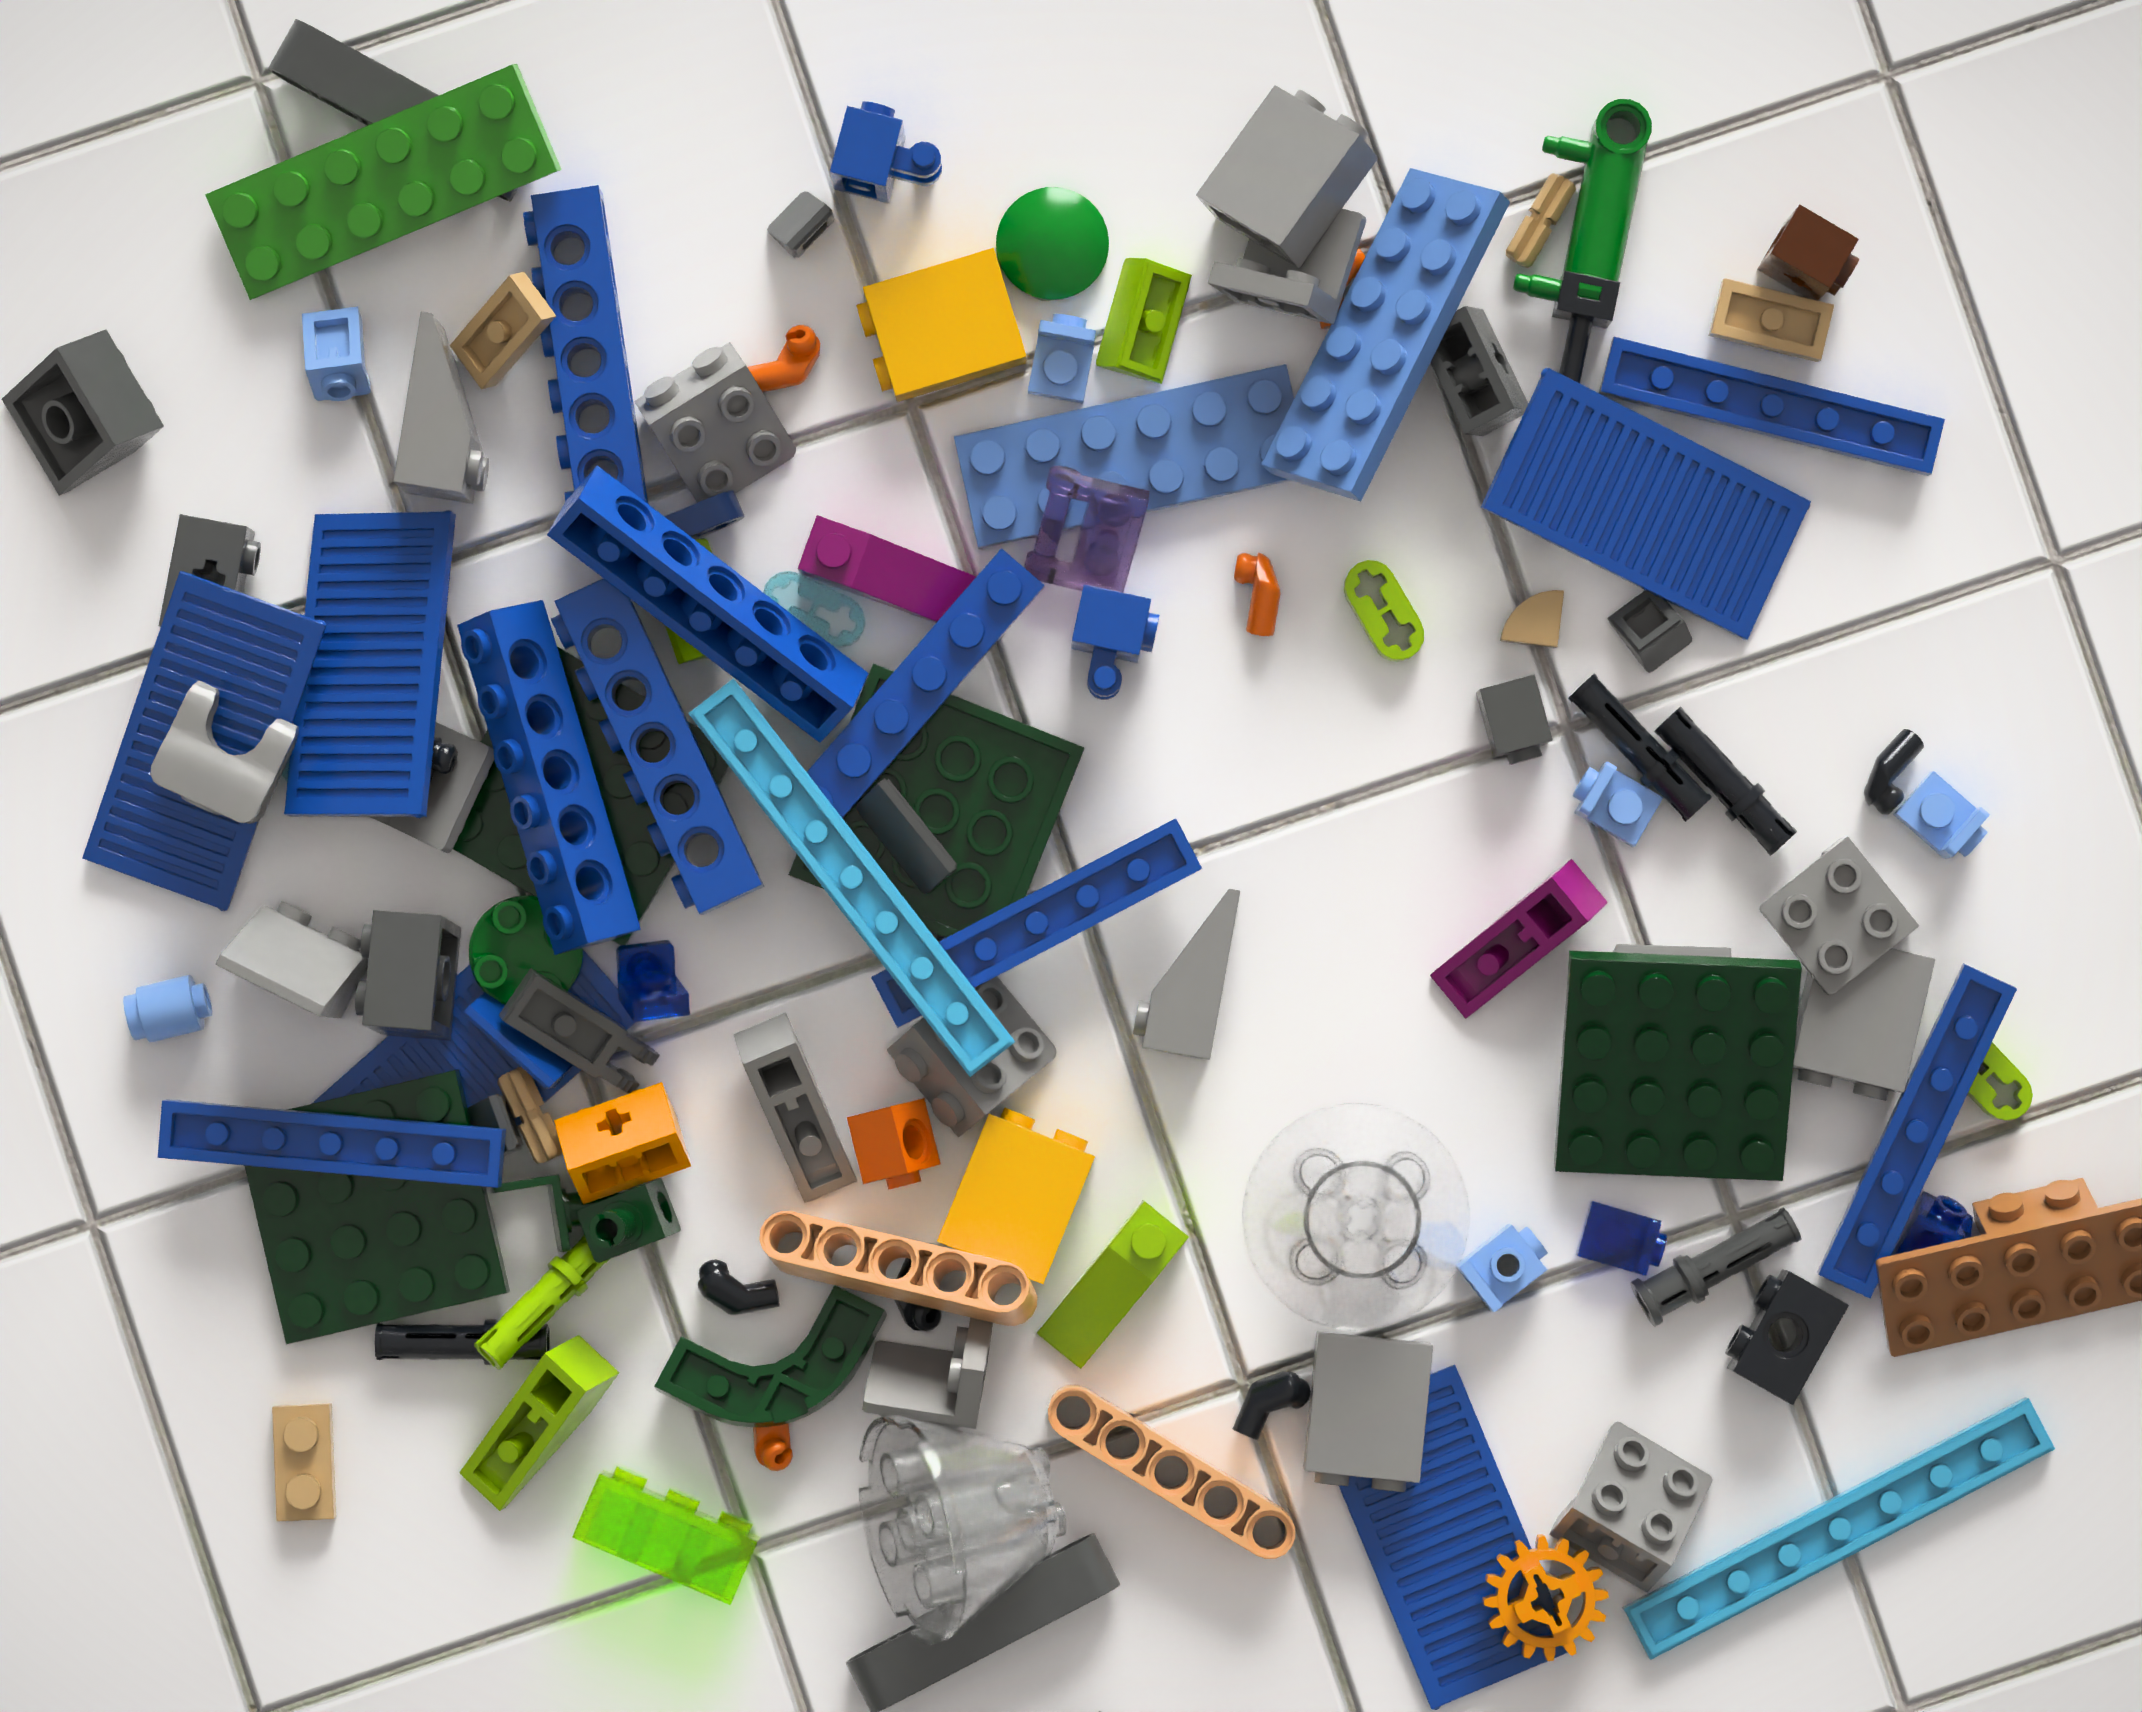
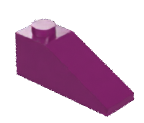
(881, 570)
(1519, 938)

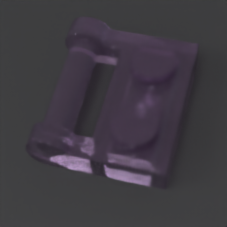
(1105, 536)

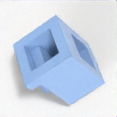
(1481, 1265)

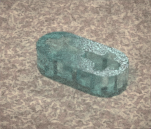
(821, 597)

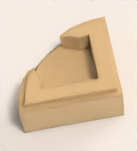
(1536, 620)

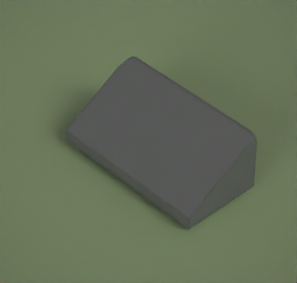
(906, 836)

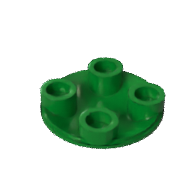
(1052, 243)
(512, 941)

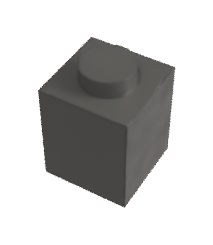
(1514, 719)

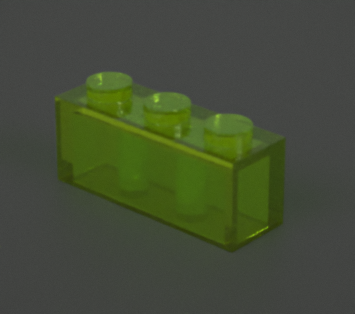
(667, 1534)

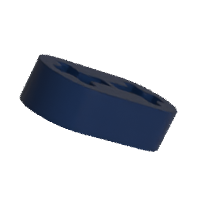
(708, 515)

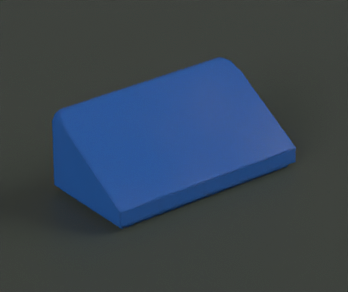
(534, 1058)

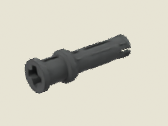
(1692, 1277)

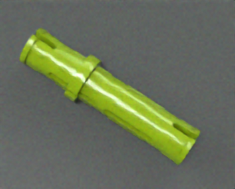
(562, 1281)

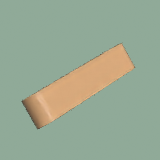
(879, 1249)
(1189, 1494)

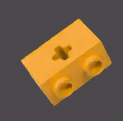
(622, 1143)

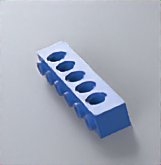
(582, 216)
(708, 604)
(548, 776)
(733, 871)

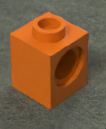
(894, 1143)

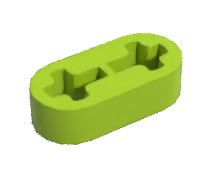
(1396, 604)
(2005, 1073)

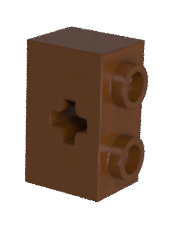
(1810, 255)

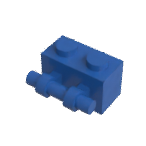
(874, 155)
(1112, 628)

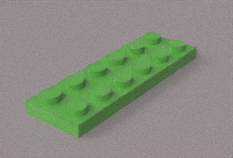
(383, 181)

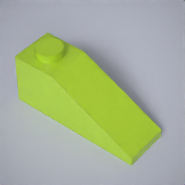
(1112, 1284)
(539, 1419)

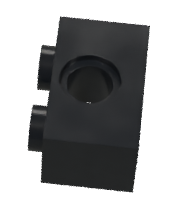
(1815, 1318)

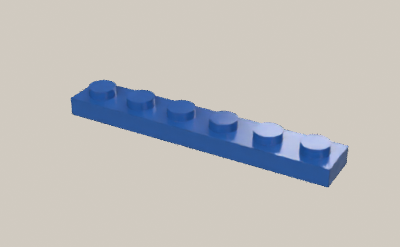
(1771, 406)
(924, 681)
(1058, 911)
(1917, 1129)
(331, 1143)

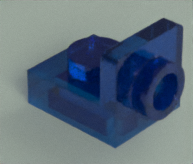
(649, 982)
(1935, 1223)
(1621, 1239)

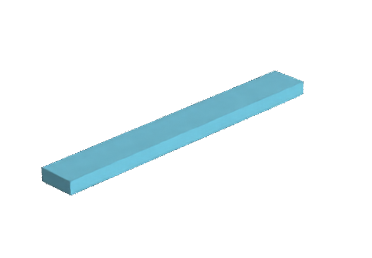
(851, 877)
(1838, 1528)

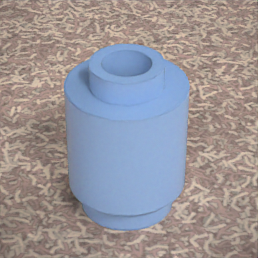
(167, 1009)

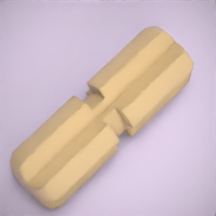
(1545, 211)
(524, 1102)

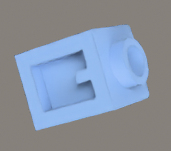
(335, 354)
(1062, 358)
(1615, 803)
(1943, 817)

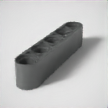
(346, 77)
(1046, 1593)

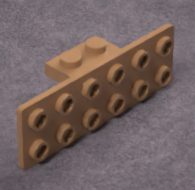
(2036, 1262)

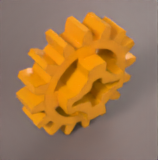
(1569, 1586)

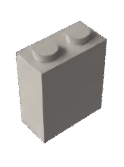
(1288, 174)
(1865, 1027)
(1367, 1410)

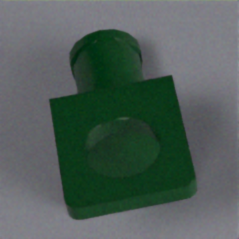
(563, 1205)
(628, 1220)

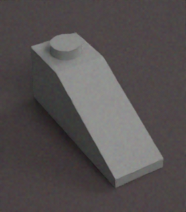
(1189, 995)
(794, 1107)

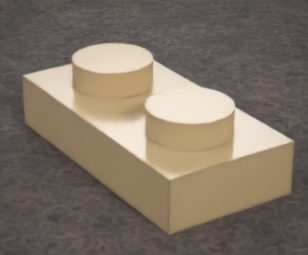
(1771, 320)
(502, 330)
(304, 1462)

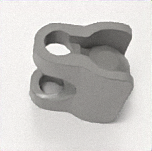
(207, 775)

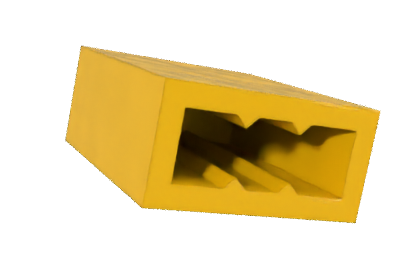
(942, 326)
(1017, 1194)

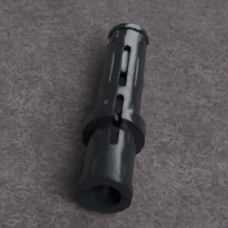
(1640, 748)
(1726, 781)
(447, 1342)

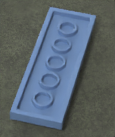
(1385, 334)
(1171, 442)

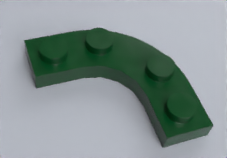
(781, 1390)

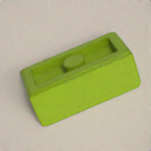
(1143, 319)

